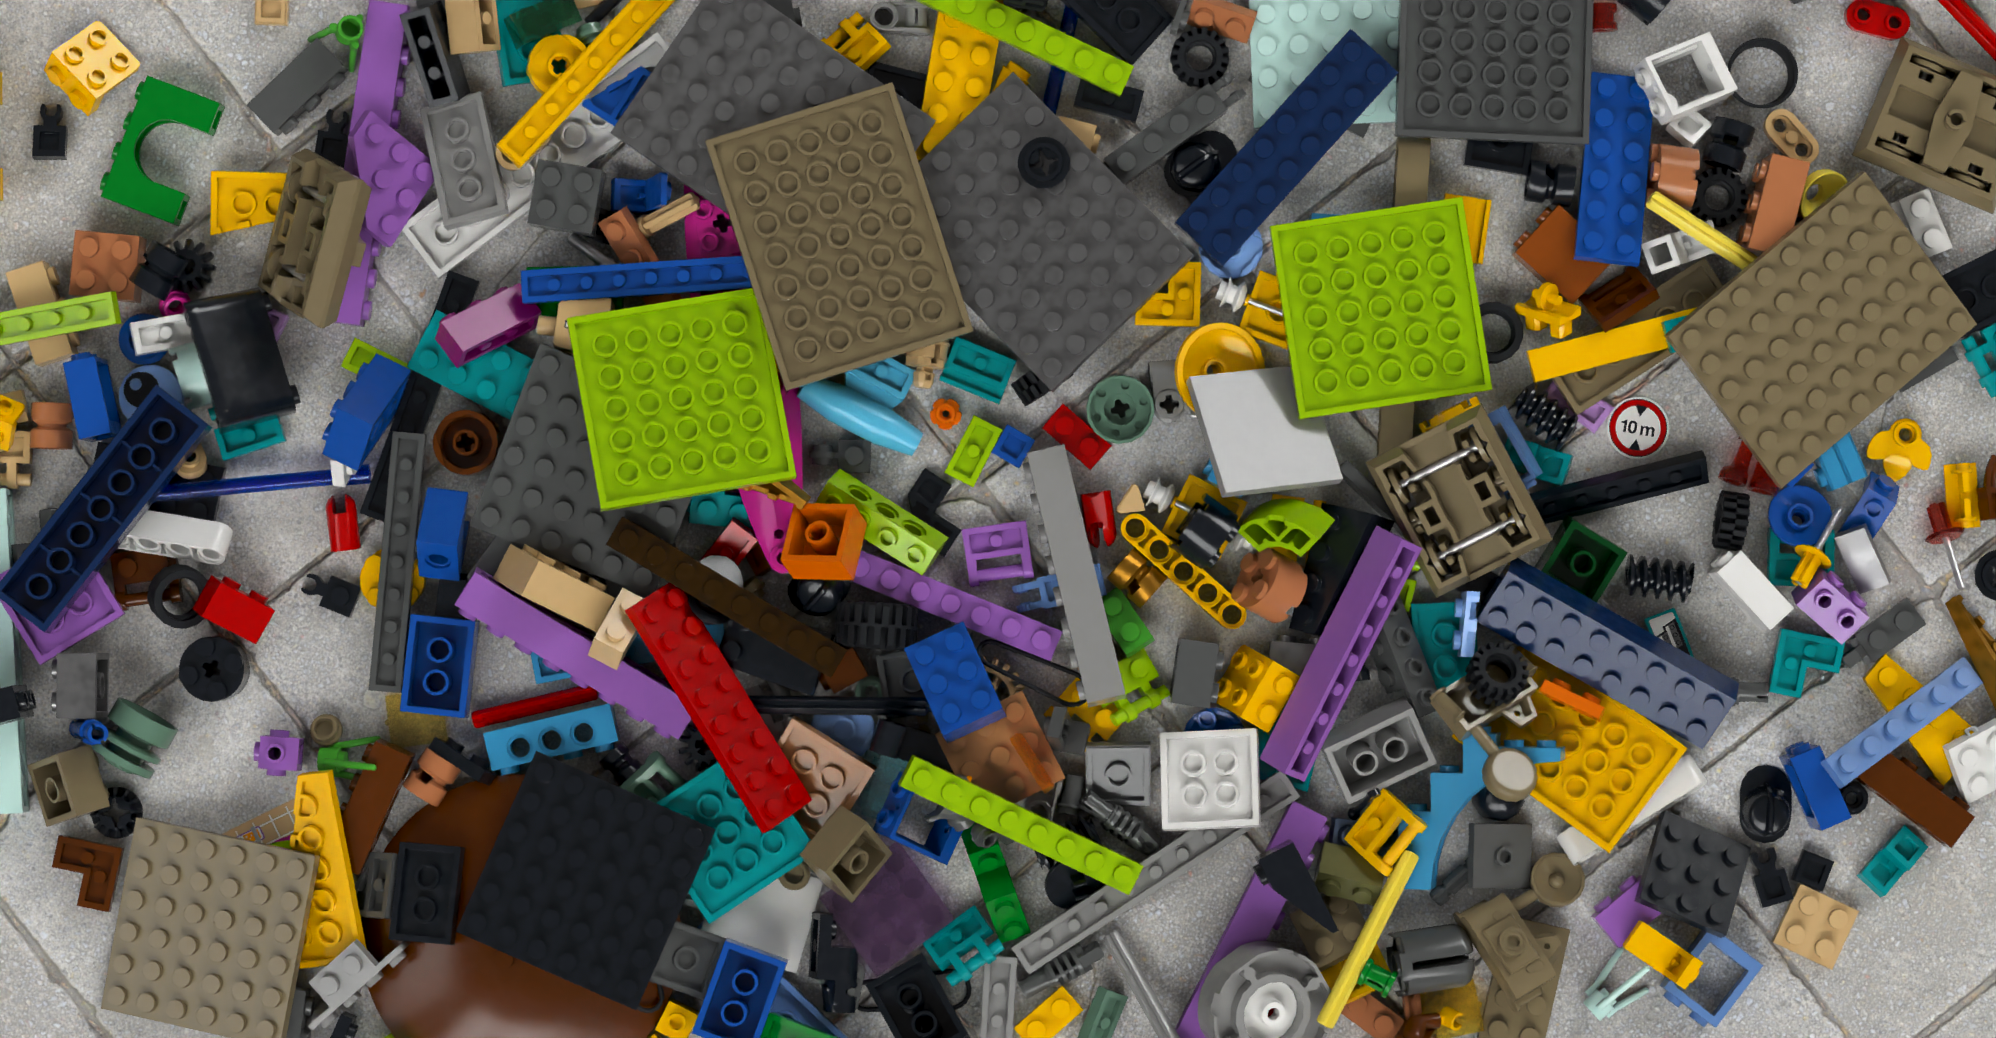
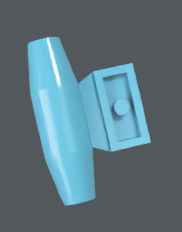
(867, 404)

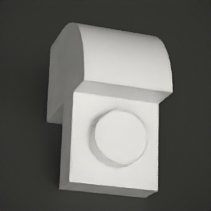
(1674, 251)

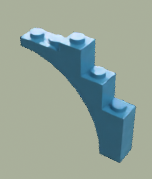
(1451, 793)

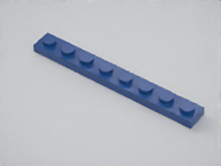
(634, 279)

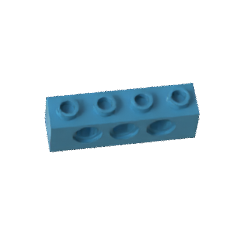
(601, 719)

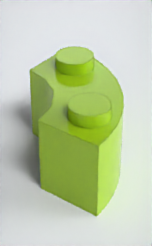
(1285, 525)

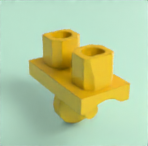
(1548, 307)

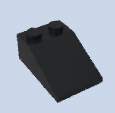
(763, 659)
(1289, 877)
(916, 1002)

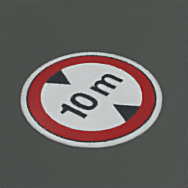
(1638, 427)

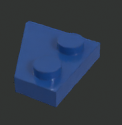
(617, 97)

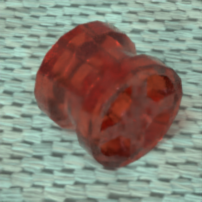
(1604, 17)

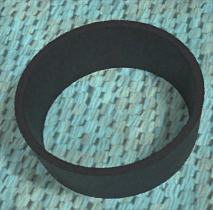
(1786, 56)

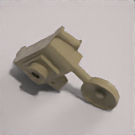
(1506, 771)
(1505, 941)

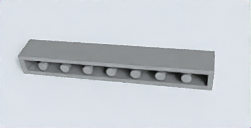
(1076, 576)

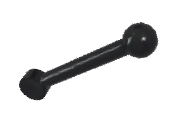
(1354, 812)

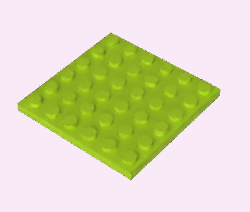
(1380, 308)
(680, 399)

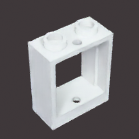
(1710, 65)

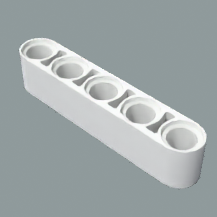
(179, 537)
(1680, 783)

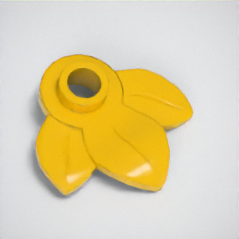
(1898, 454)

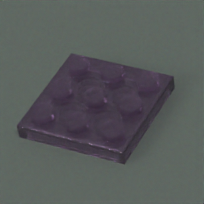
(891, 913)

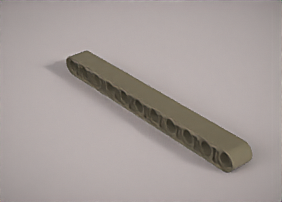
(1409, 188)

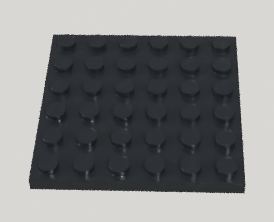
(586, 880)

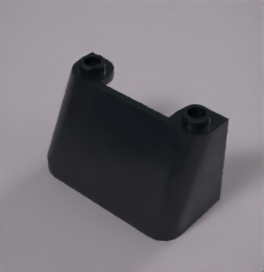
(240, 358)

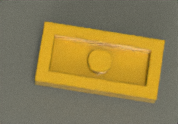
(1049, 1016)

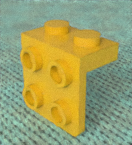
(90, 66)
(1256, 687)

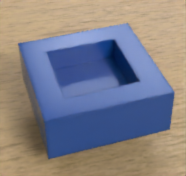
(1013, 446)

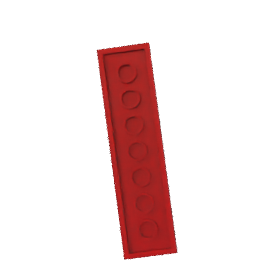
(719, 706)

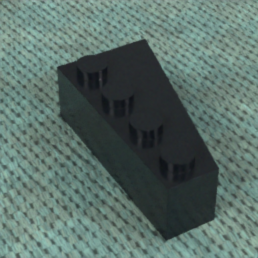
(1332, 564)

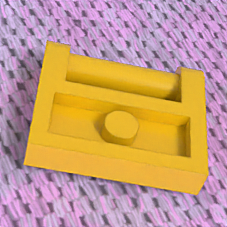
(1377, 826)

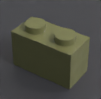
(1347, 875)

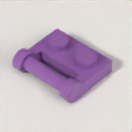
(995, 542)

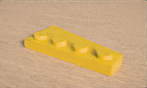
(244, 199)
(1891, 687)

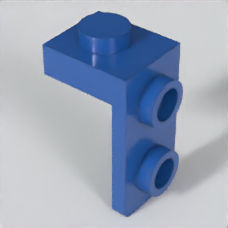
(640, 195)
(1874, 505)

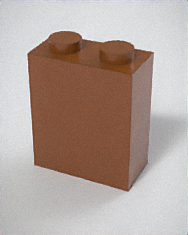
(1550, 254)

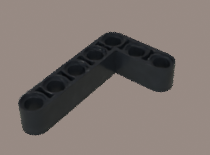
(902, 741)

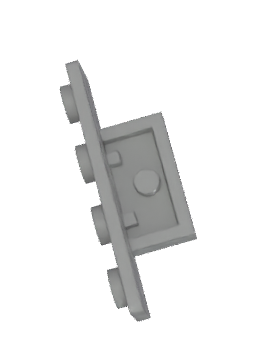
(346, 974)

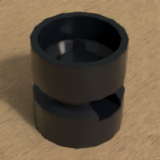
(1723, 154)
(1550, 183)
(158, 271)

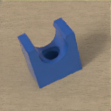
(442, 534)

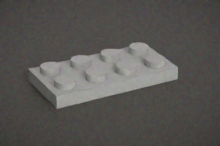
(464, 161)

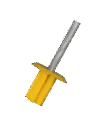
(1812, 556)

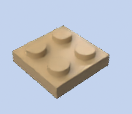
(1815, 926)

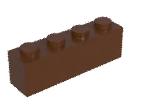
(1918, 798)
(373, 799)

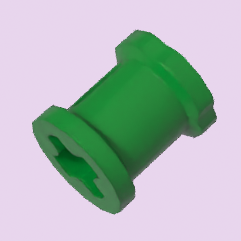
(1377, 978)

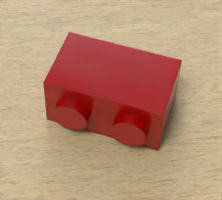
(233, 608)

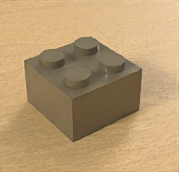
(69, 785)
(846, 853)

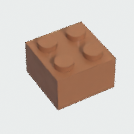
(105, 263)

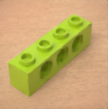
(887, 523)

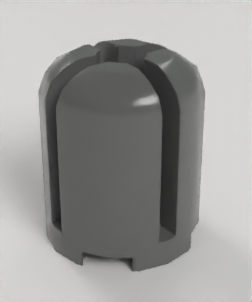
(1417, 961)

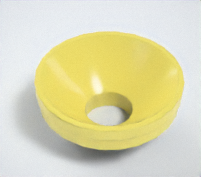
(1828, 183)

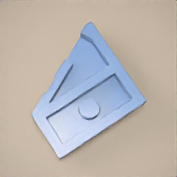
(1465, 637)

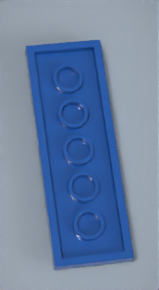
(1614, 172)

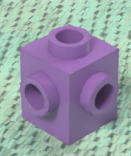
(290, 748)

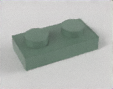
(1103, 1014)

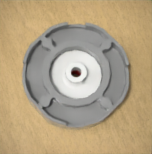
(1263, 993)

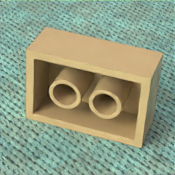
(554, 586)

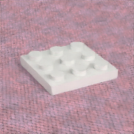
(1210, 779)

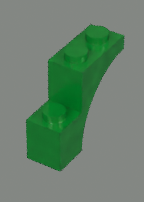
(997, 889)

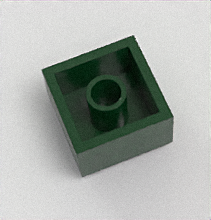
(1581, 558)

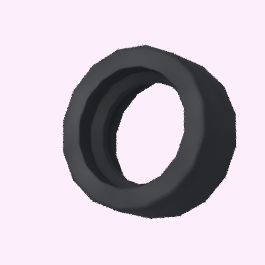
(1516, 330)
(158, 586)

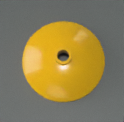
(1215, 345)

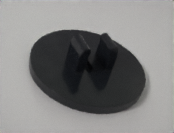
(1068, 886)

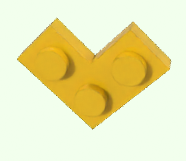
(1177, 307)

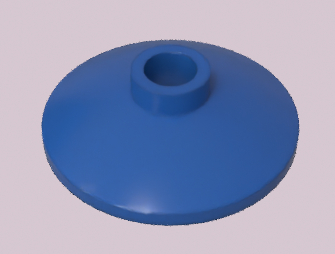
(1799, 502)

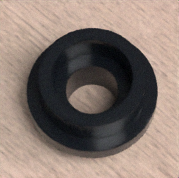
(1861, 797)

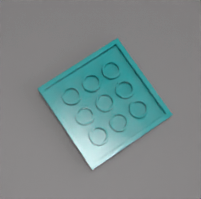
(739, 855)

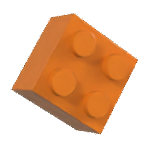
(824, 541)

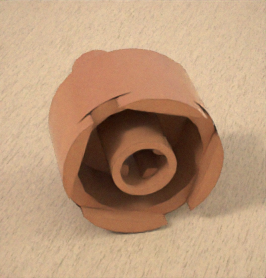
(1673, 173)
(1269, 584)

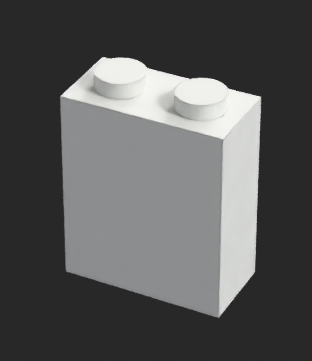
(1749, 589)

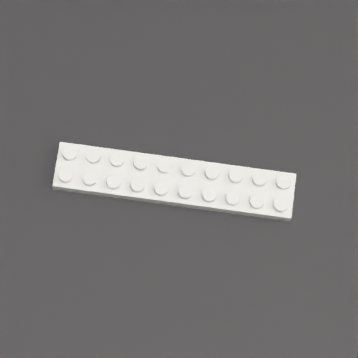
(576, 141)

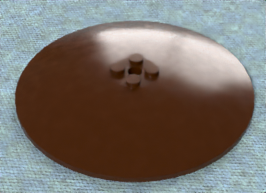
(471, 986)

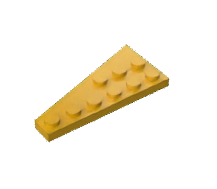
(334, 908)

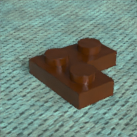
(97, 863)

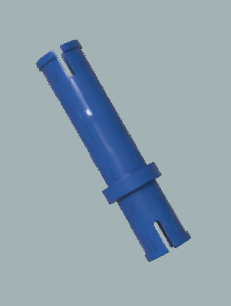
(89, 731)

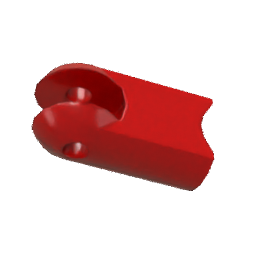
(1098, 514)
(343, 527)

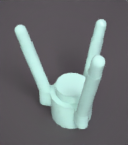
(1601, 1002)

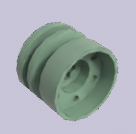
(1112, 426)
(134, 738)

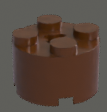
(452, 432)

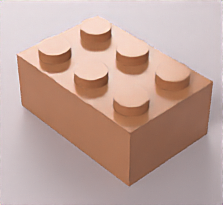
(1773, 203)

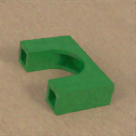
(156, 105)

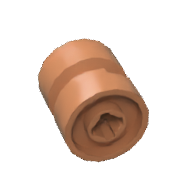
(51, 426)
(420, 781)

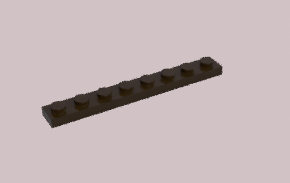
(726, 597)

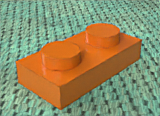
(1585, 704)

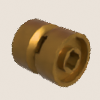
(1137, 577)

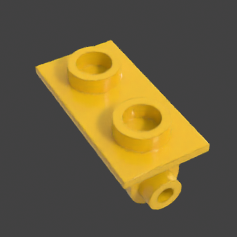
(1961, 494)

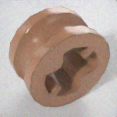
(1411, 1005)

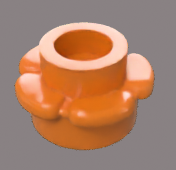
(949, 405)

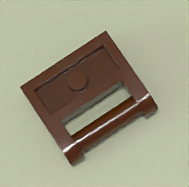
(1619, 298)
(141, 567)

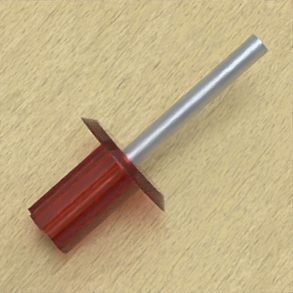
(1945, 534)

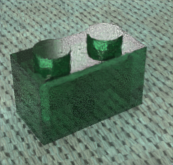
(541, 21)

